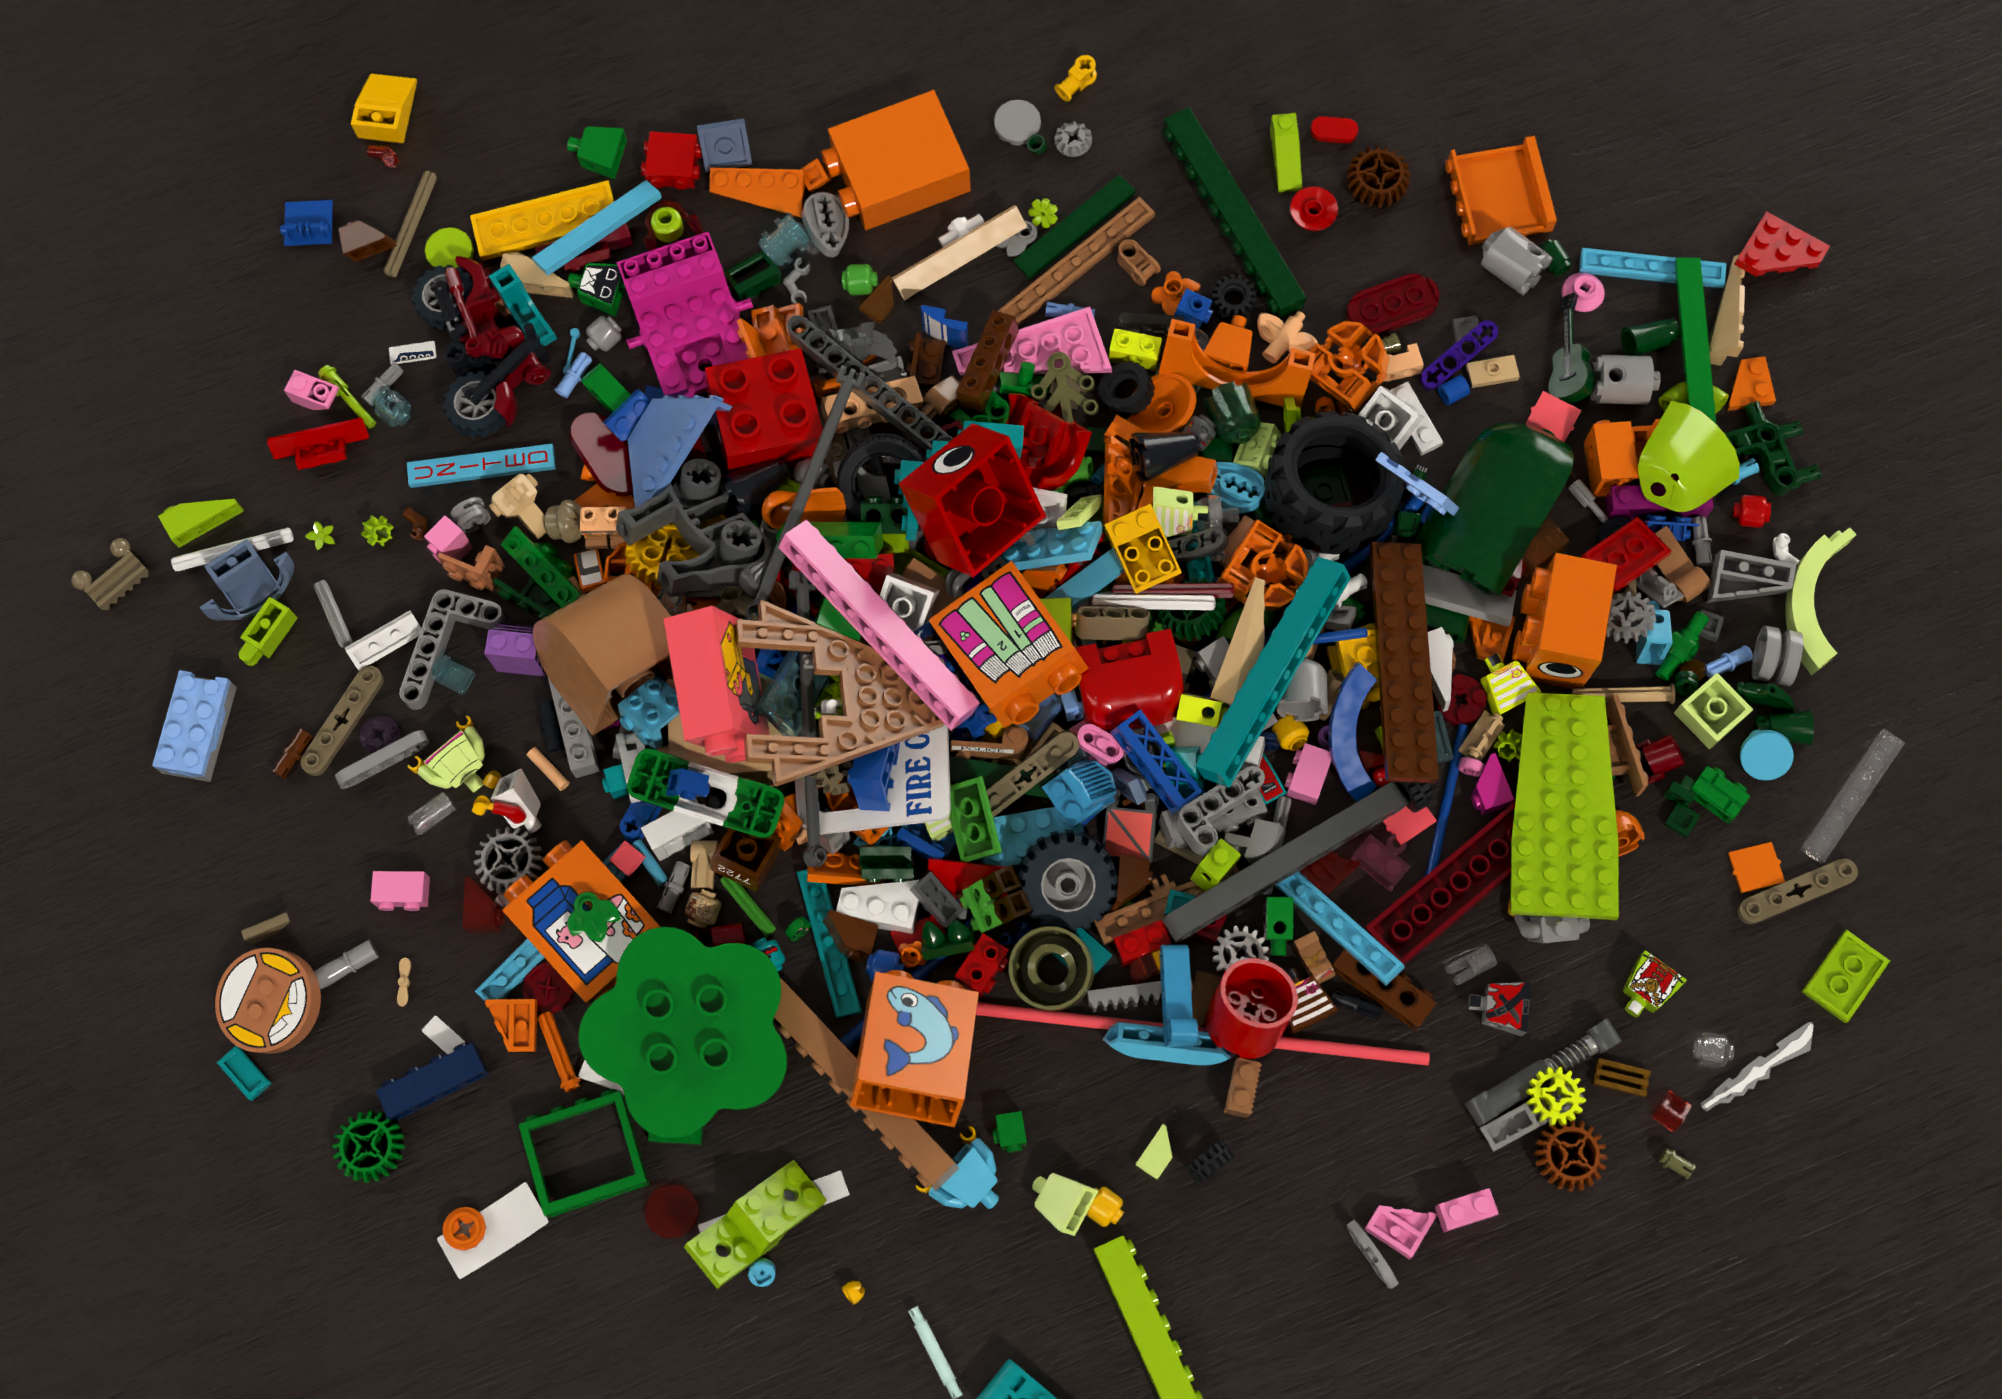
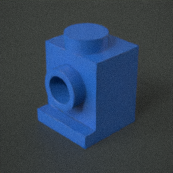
(687, 784)

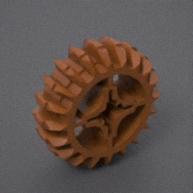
(1579, 1161)

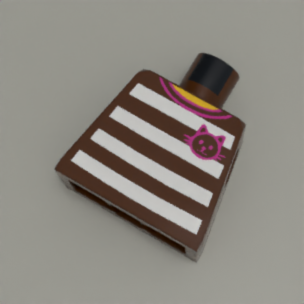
(1312, 1003)

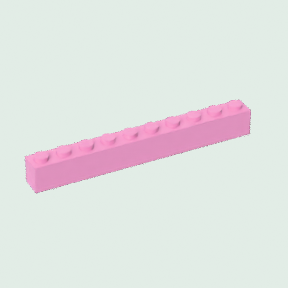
(879, 625)

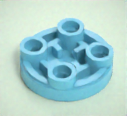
(1766, 754)

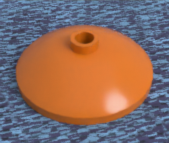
(1170, 406)

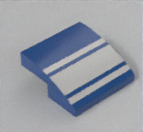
(940, 328)

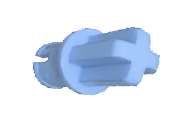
(573, 375)
(1728, 661)

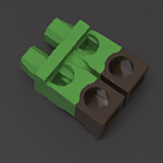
(985, 900)

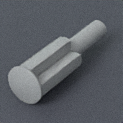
(1586, 498)

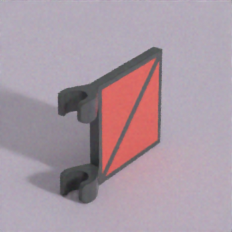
(1131, 830)

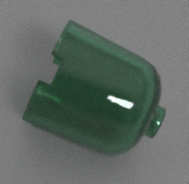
(1233, 413)

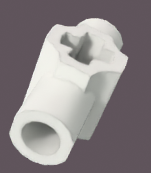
(960, 227)

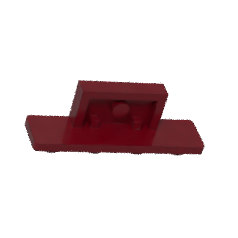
(599, 251)

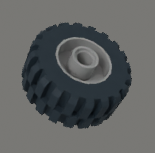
(1068, 880)

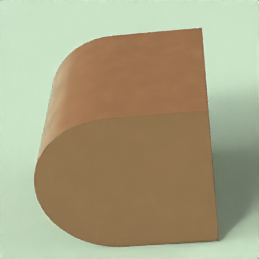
(604, 648)

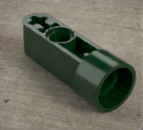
(1452, 622)

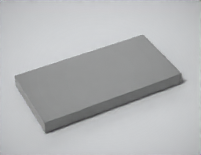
(1454, 594)

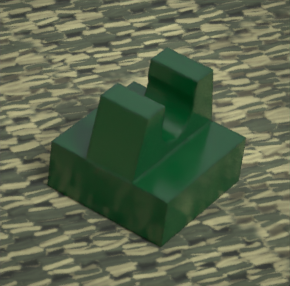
(1681, 792)

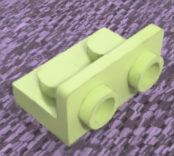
(1260, 449)

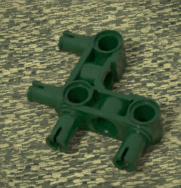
(1773, 452)

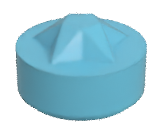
(762, 1272)

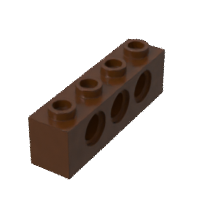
(987, 361)
(1367, 984)

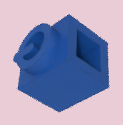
(1194, 308)

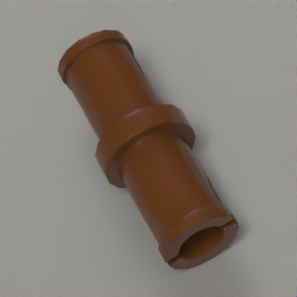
(292, 753)

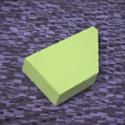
(1156, 1155)

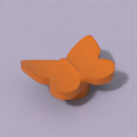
(1173, 291)

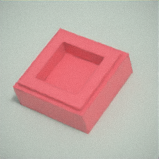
(627, 858)

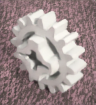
(1232, 947)

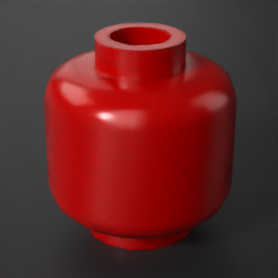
(1752, 511)

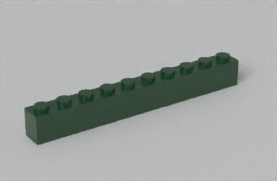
(1233, 213)

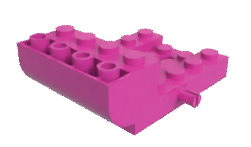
(684, 312)

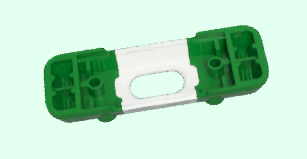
(748, 806)

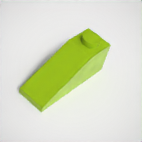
(1286, 152)
(194, 519)

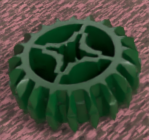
(1193, 622)

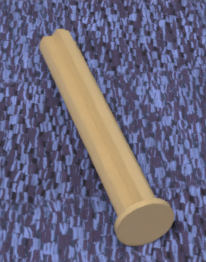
(1632, 694)

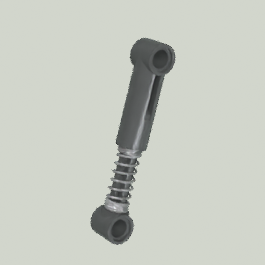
(1513, 1090)

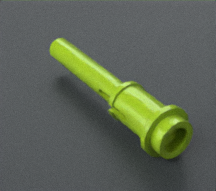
(329, 375)

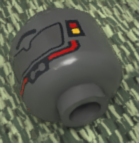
(1202, 428)

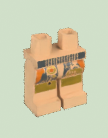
(598, 525)

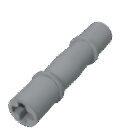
(349, 962)

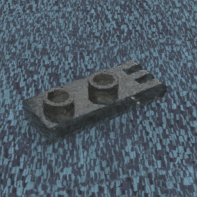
(1146, 323)

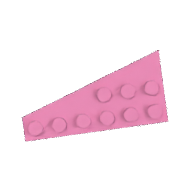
(1070, 333)

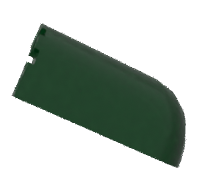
(1502, 500)

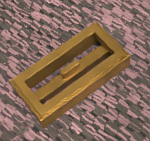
(1622, 1067)

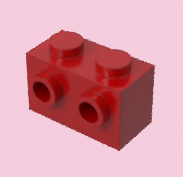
(981, 965)

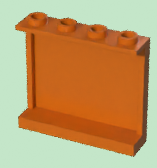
(1501, 191)

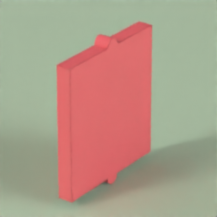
(1554, 416)
(1408, 824)

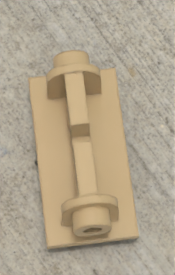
(1482, 736)

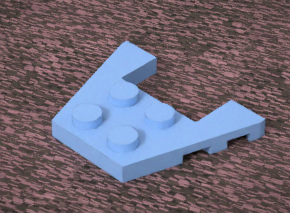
(1419, 487)

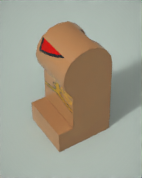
(1313, 957)

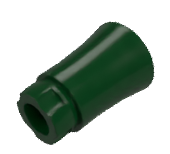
(1649, 337)
(1795, 726)

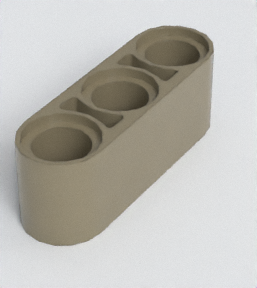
(1112, 623)

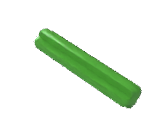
(749, 906)

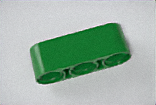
(605, 388)

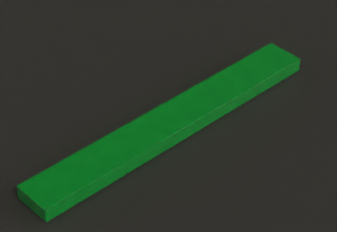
(1694, 335)

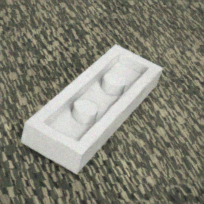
(1425, 435)
(384, 640)

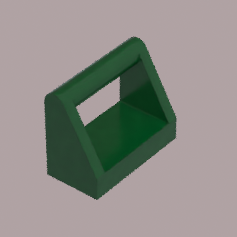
(756, 284)

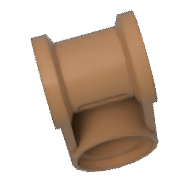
(1140, 265)

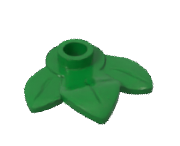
(594, 920)

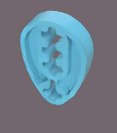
(1243, 477)

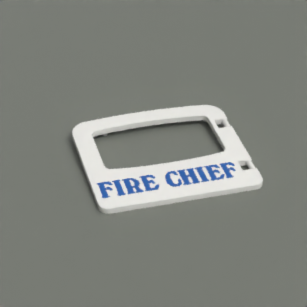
(918, 791)

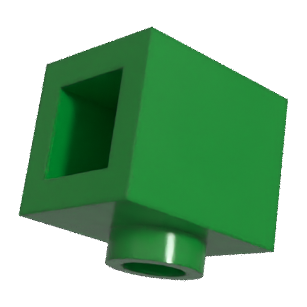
(1010, 1132)

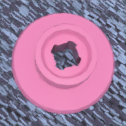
(1588, 300)

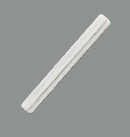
(207, 555)
(1156, 601)

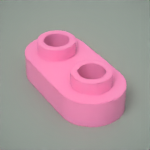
(1100, 741)

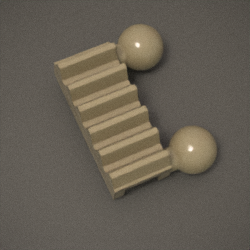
(115, 580)

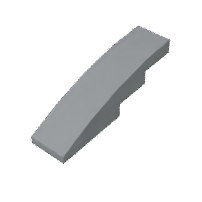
(1516, 1124)

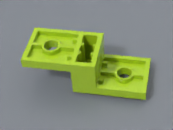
(755, 1224)

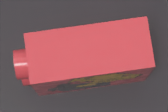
(714, 682)

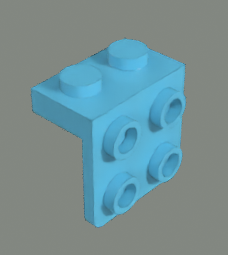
(649, 710)

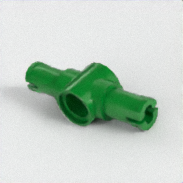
(1683, 646)

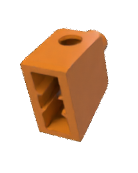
(1231, 344)

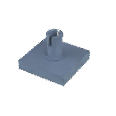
(725, 144)

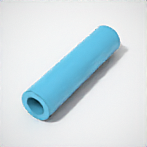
(650, 863)

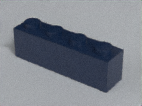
(432, 1081)

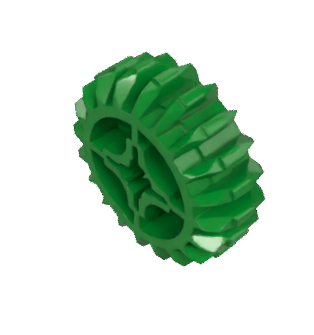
(361, 1154)

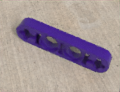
(1457, 353)

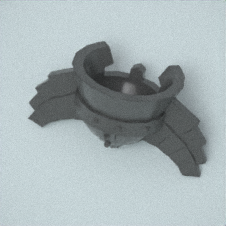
(861, 343)

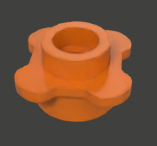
(907, 958)

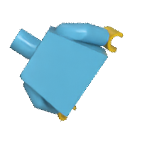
(972, 1180)

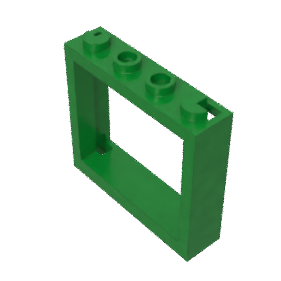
(596, 1194)

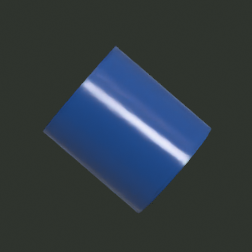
(1454, 390)

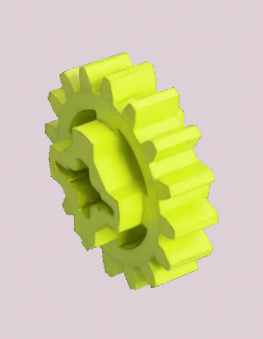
(1544, 1094)

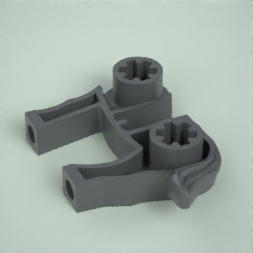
(728, 550)

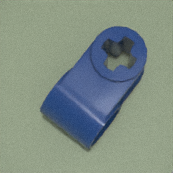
(638, 814)

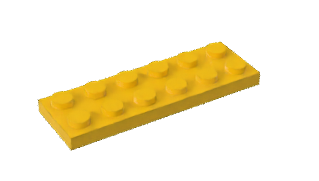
(537, 220)

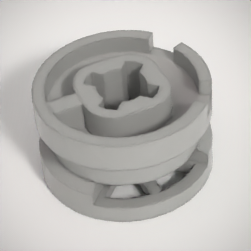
(470, 514)

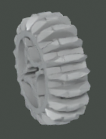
(516, 854)

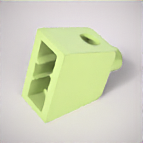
(1063, 1201)

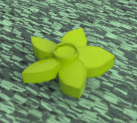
(320, 535)

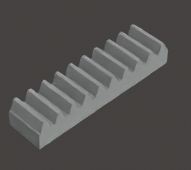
(1125, 994)

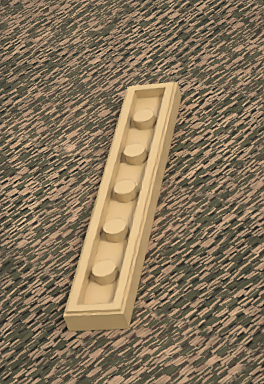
(959, 252)

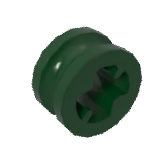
(1686, 677)

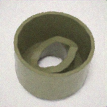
(1025, 962)

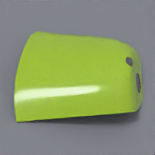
(1693, 449)

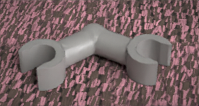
(789, 281)

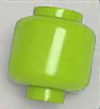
(667, 224)

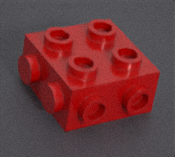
(671, 160)

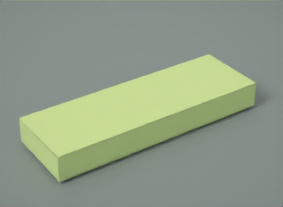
(1080, 512)

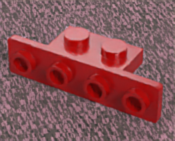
(318, 444)

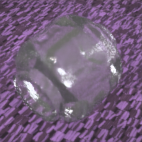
(1713, 1050)

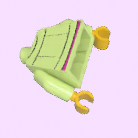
(455, 760)

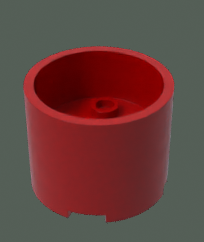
(1251, 1008)

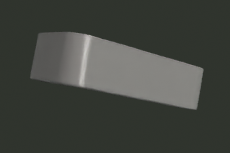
(1222, 804)

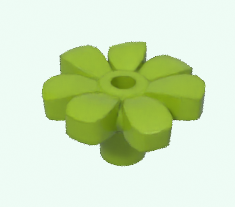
(1043, 213)

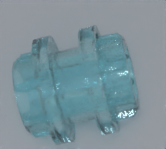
(783, 240)

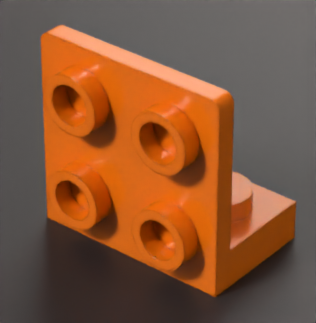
(764, 340)

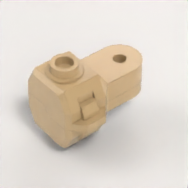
(517, 500)

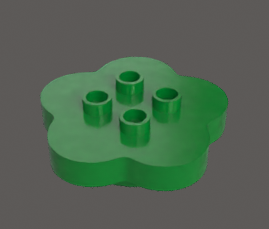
(687, 1030)

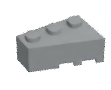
(1748, 576)

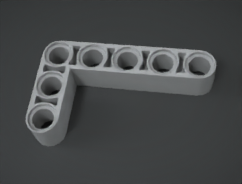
(440, 639)

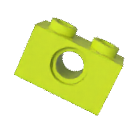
(1135, 348)

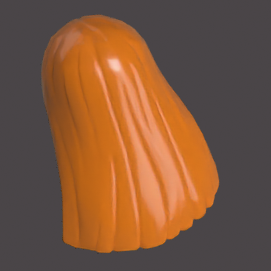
(822, 506)

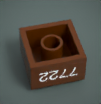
(745, 857)

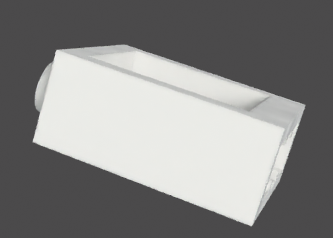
(675, 832)

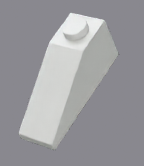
(1440, 654)

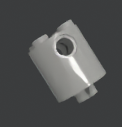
(1514, 259)
(1631, 377)

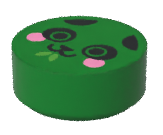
(797, 929)

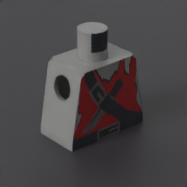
(1504, 1006)

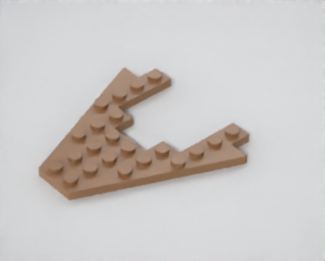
(875, 699)

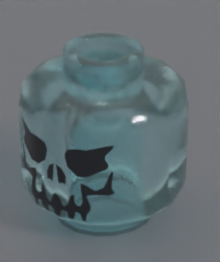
(392, 408)

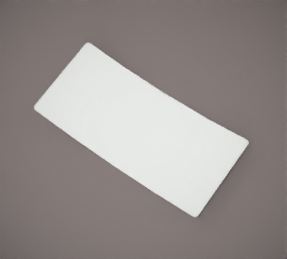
(507, 1224)

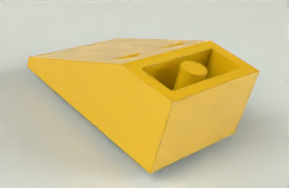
(384, 108)
(1142, 548)

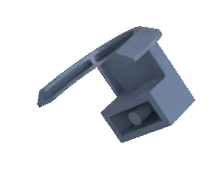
(245, 582)

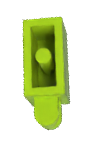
(266, 631)

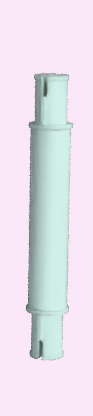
(935, 1352)

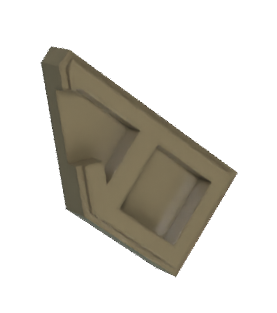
(265, 929)

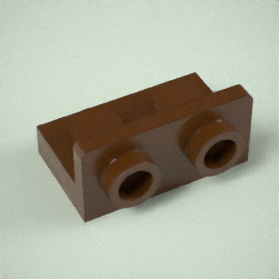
(926, 361)

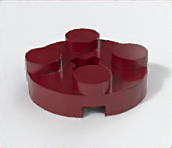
(1474, 696)

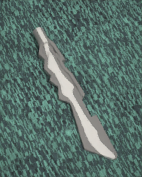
(1759, 1069)

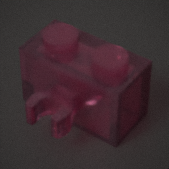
(1382, 861)

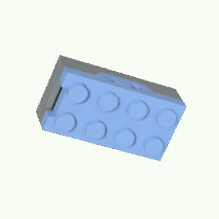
(194, 726)

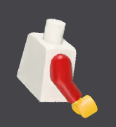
(512, 799)

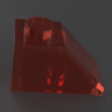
(479, 910)

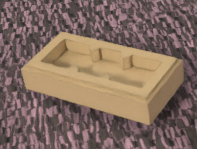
(1492, 371)

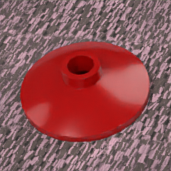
(1314, 199)

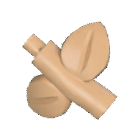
(1283, 335)

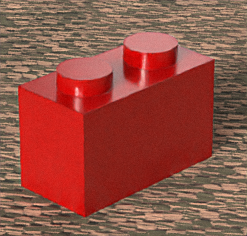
(1140, 942)

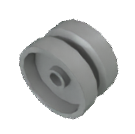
(1777, 655)

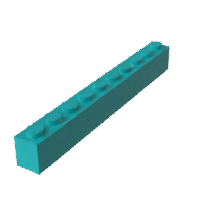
(1273, 672)

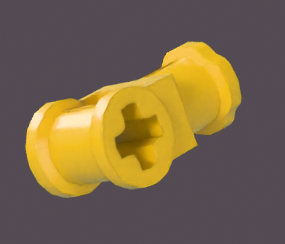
(1078, 77)

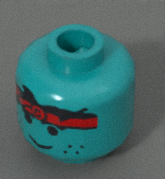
(771, 950)

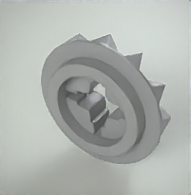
(1074, 148)

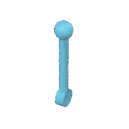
(574, 334)

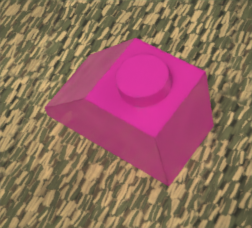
(1491, 789)

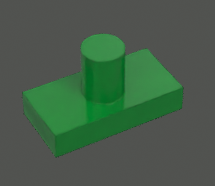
(1022, 382)

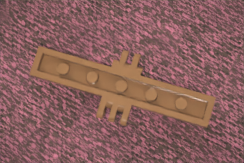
(1147, 910)

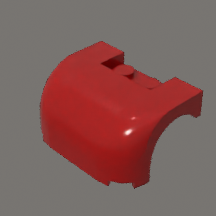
(1050, 444)
(1130, 679)

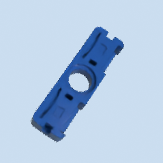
(975, 723)

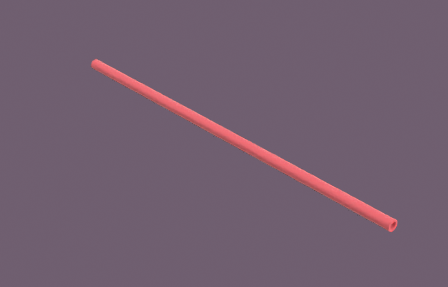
(1284, 1043)

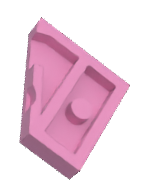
(1400, 1228)

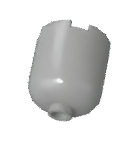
(1306, 693)

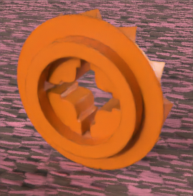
(452, 1226)

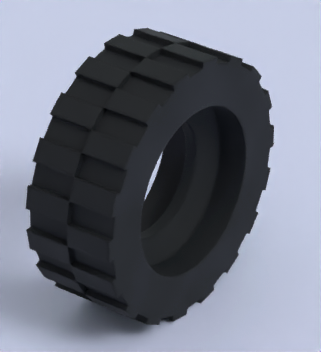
(1134, 403)

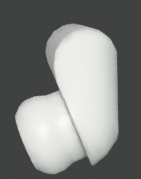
(1781, 551)

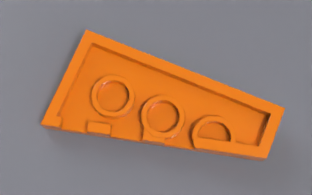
(767, 188)
(1120, 481)

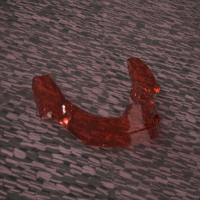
(692, 220)

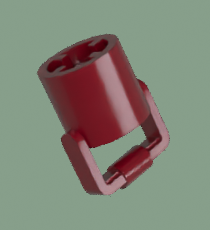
(1662, 756)
(724, 934)

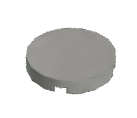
(1017, 122)

